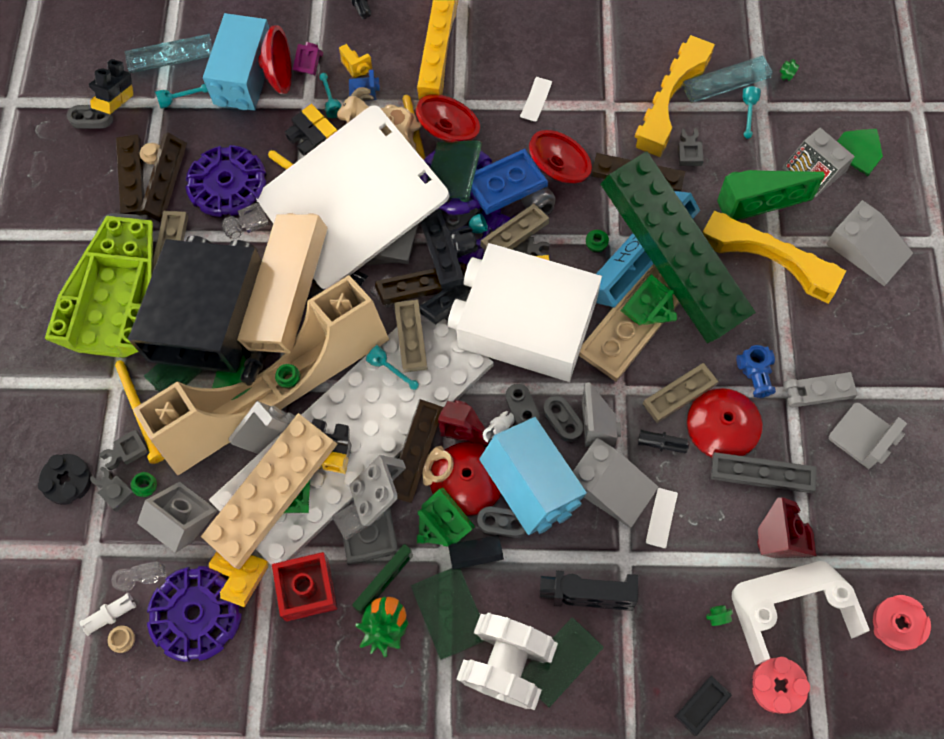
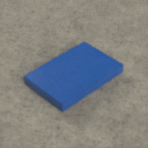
(507, 181)

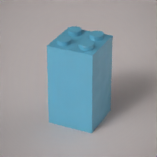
(233, 65)
(532, 476)

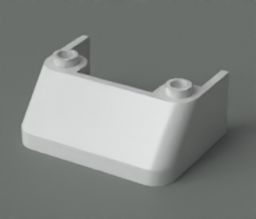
(756, 600)

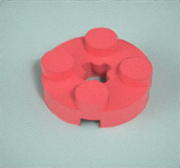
(914, 615)
(796, 685)

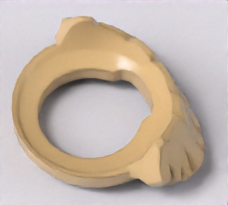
(436, 454)

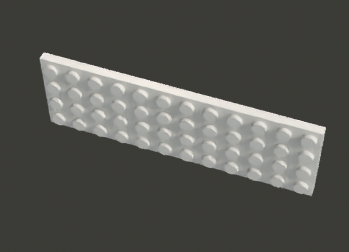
(379, 414)

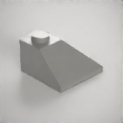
(598, 418)

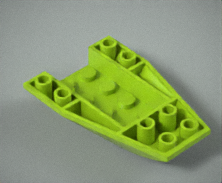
(105, 290)

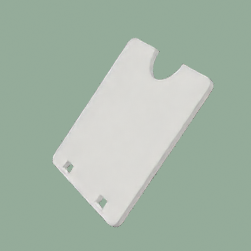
(361, 189)

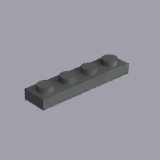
(763, 473)

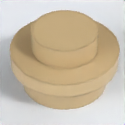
(149, 153)
(121, 639)

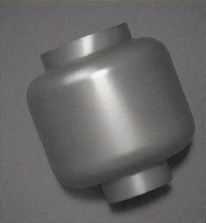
(543, 199)

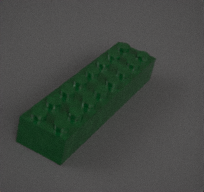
(677, 247)

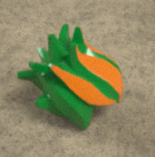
(383, 624)

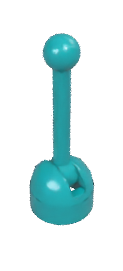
(750, 96)
(165, 98)
(330, 106)
(478, 224)
(377, 357)

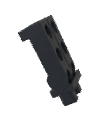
(590, 593)

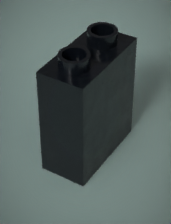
(197, 304)

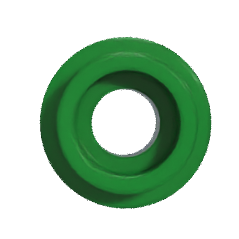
(788, 69)
(597, 246)
(283, 371)
(143, 478)
(719, 615)

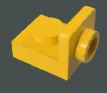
(355, 65)

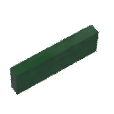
(383, 579)

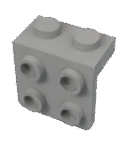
(260, 427)
(866, 435)
(374, 488)

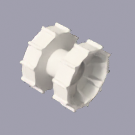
(512, 647)

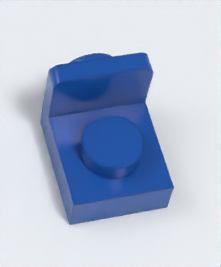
(370, 82)

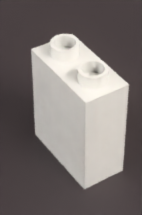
(525, 311)

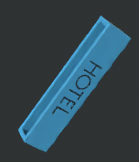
(631, 263)

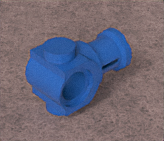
(758, 371)

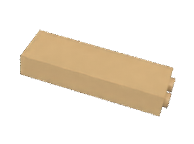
(283, 283)

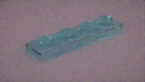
(168, 53)
(727, 79)

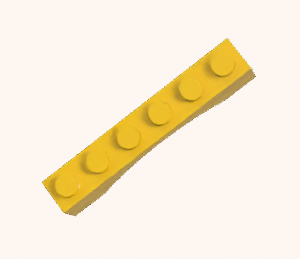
(436, 46)
(657, 127)
(814, 274)

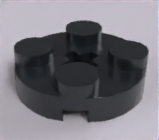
(58, 466)

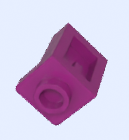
(307, 58)

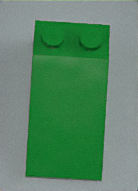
(761, 192)

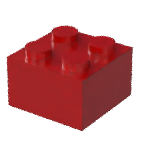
(304, 586)

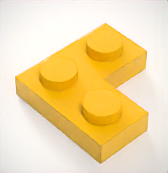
(241, 581)

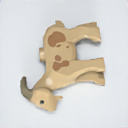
(401, 117)

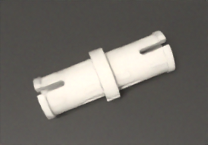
(498, 425)
(107, 614)

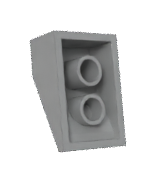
(870, 243)
(614, 483)

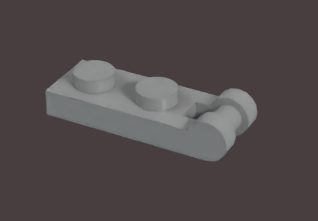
(820, 389)

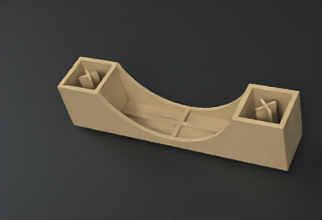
(196, 422)

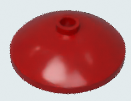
(276, 59)
(447, 118)
(560, 156)
(713, 433)
(469, 492)

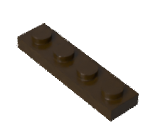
(607, 164)
(130, 174)
(163, 176)
(410, 286)
(416, 448)

